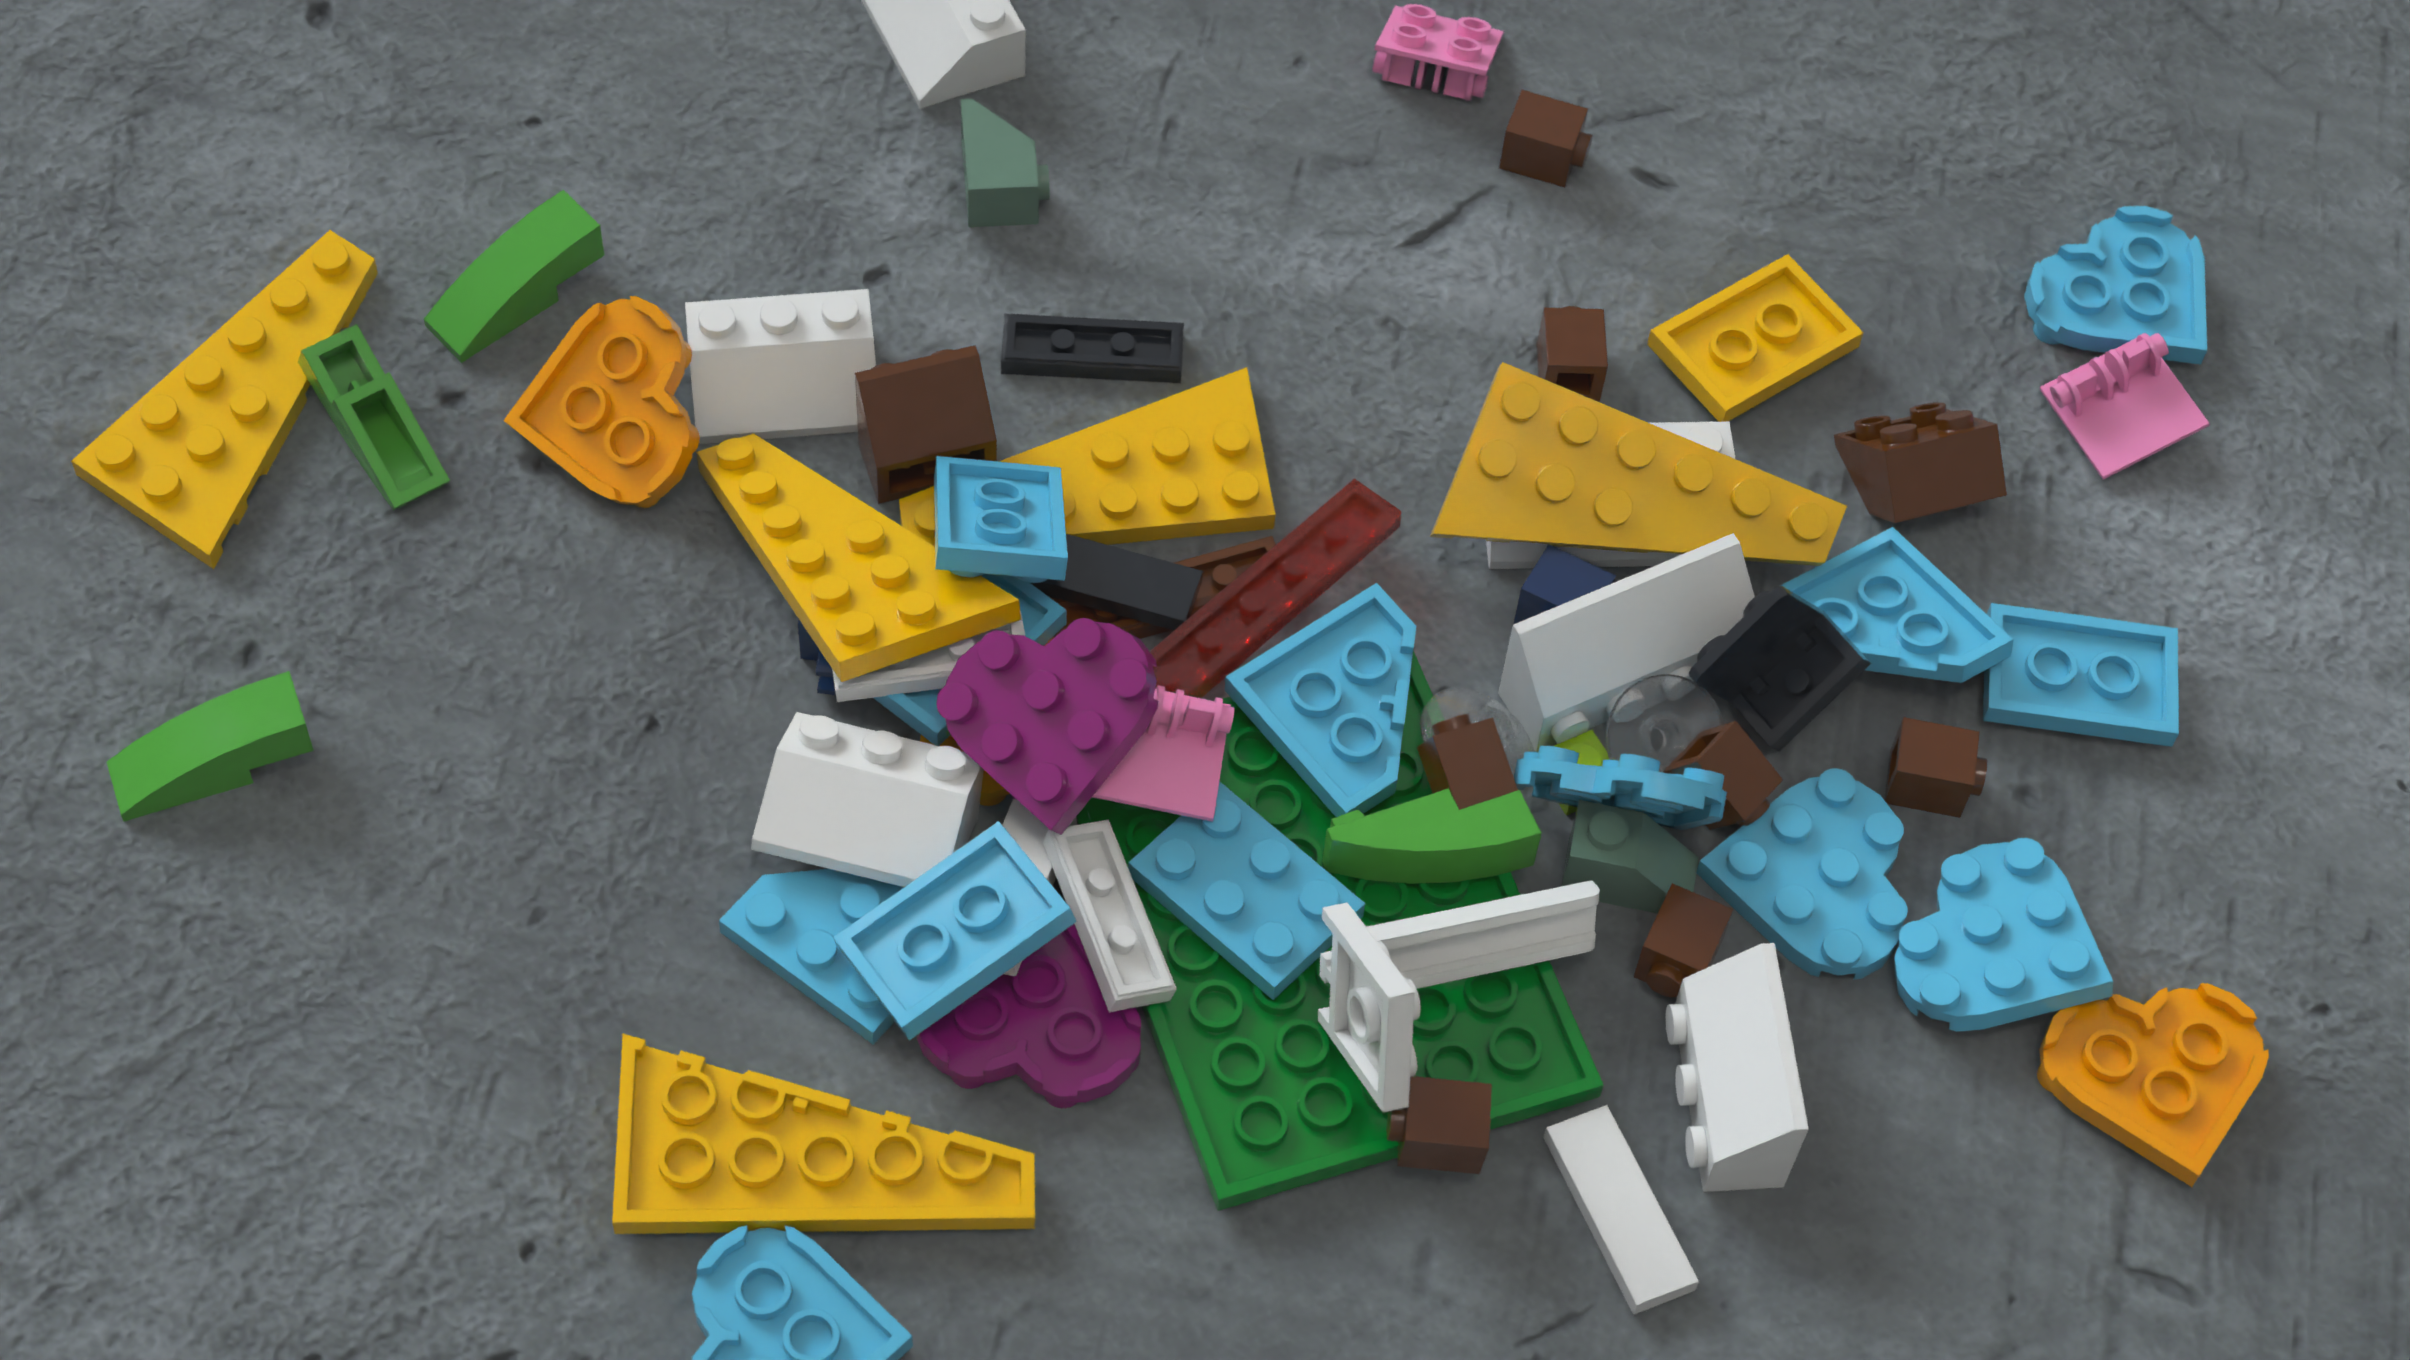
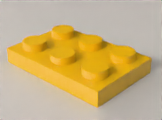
(1754, 339)

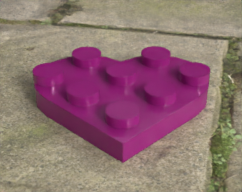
(1052, 714)
(1043, 1027)

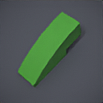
(516, 276)
(372, 417)
(210, 748)
(1435, 841)

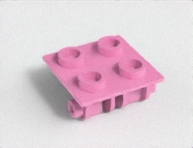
(1421, 35)
(2124, 405)
(1176, 758)

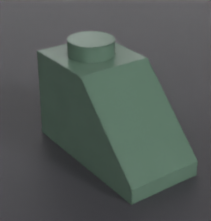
(999, 170)
(1626, 857)

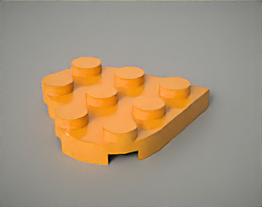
(610, 403)
(2157, 1072)

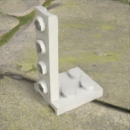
(1382, 965)

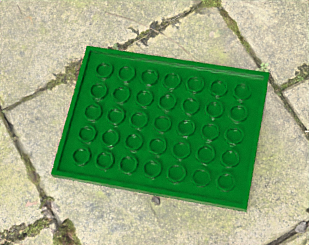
(1262, 1077)

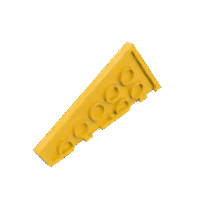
(224, 412)
(1155, 471)
(1596, 478)
(844, 567)
(761, 1152)

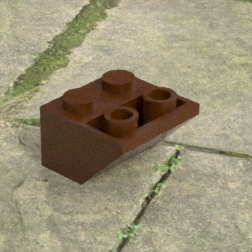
(922, 412)
(1923, 461)

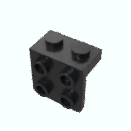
(1779, 664)

